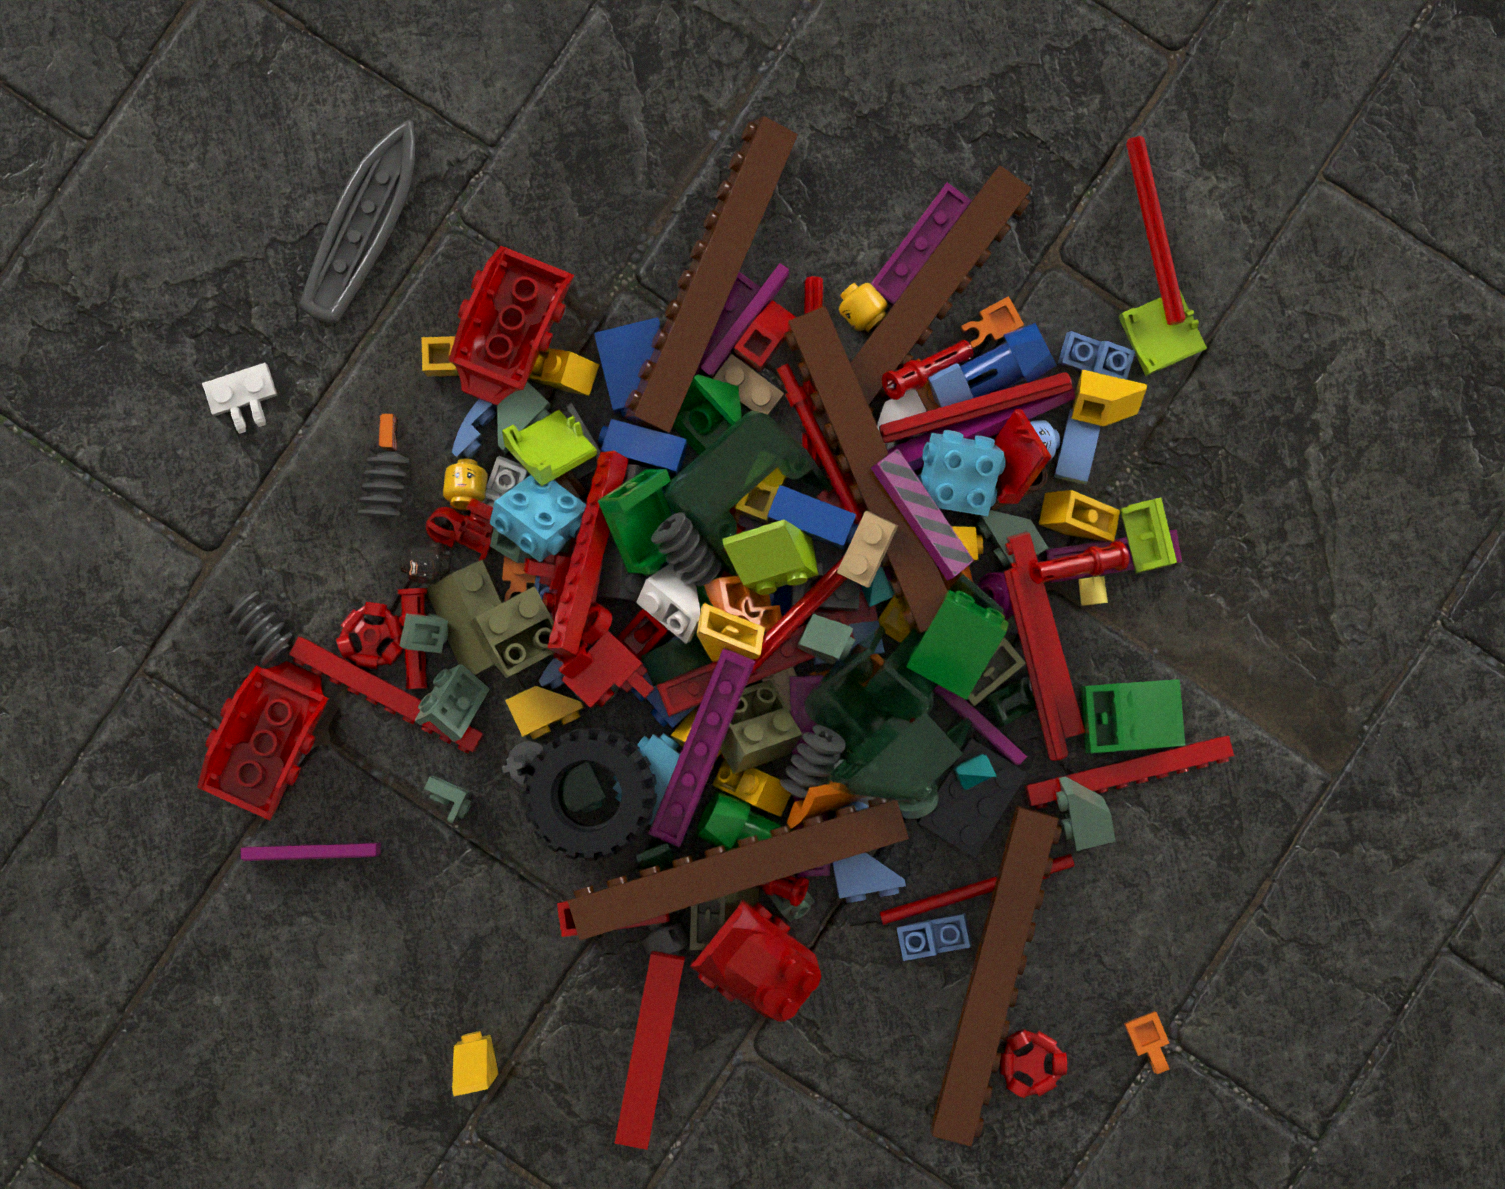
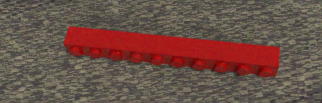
(1023, 556)
(586, 557)
(374, 688)
(1136, 769)

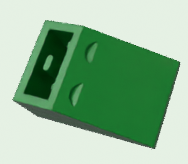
(1132, 716)

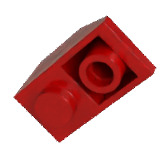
(764, 336)

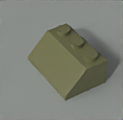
(458, 601)

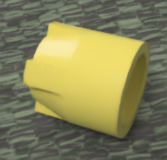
(1092, 591)

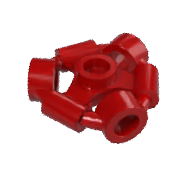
(371, 636)
(1032, 1063)

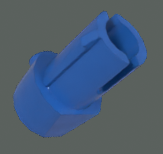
(1018, 359)

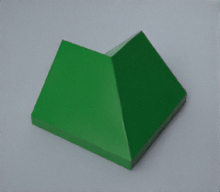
(707, 412)

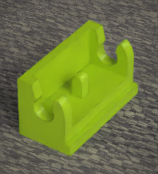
(1148, 535)

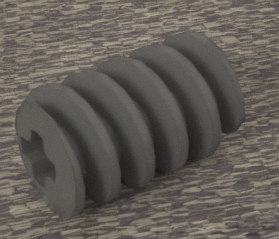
(383, 484)
(686, 550)
(259, 628)
(815, 761)

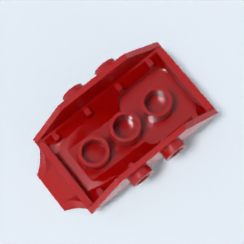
(507, 323)
(263, 737)
(759, 963)

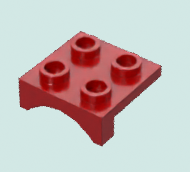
(1023, 455)

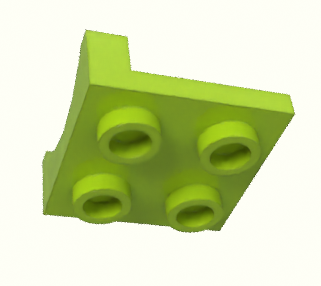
(1155, 341)
(549, 446)

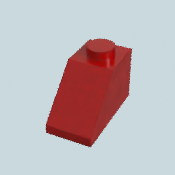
(643, 634)

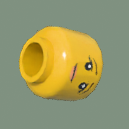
(862, 307)
(464, 482)

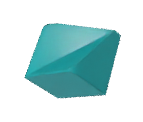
(878, 590)
(974, 771)

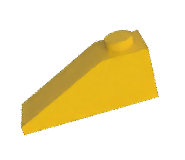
(473, 1064)

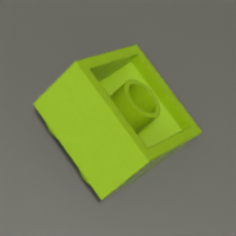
(772, 556)

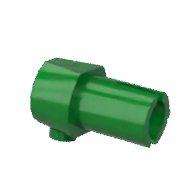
(730, 820)

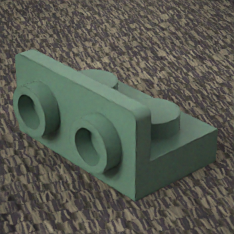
(452, 701)

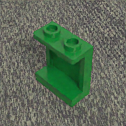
(633, 517)
(958, 643)

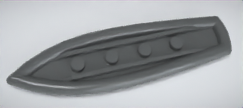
(360, 225)

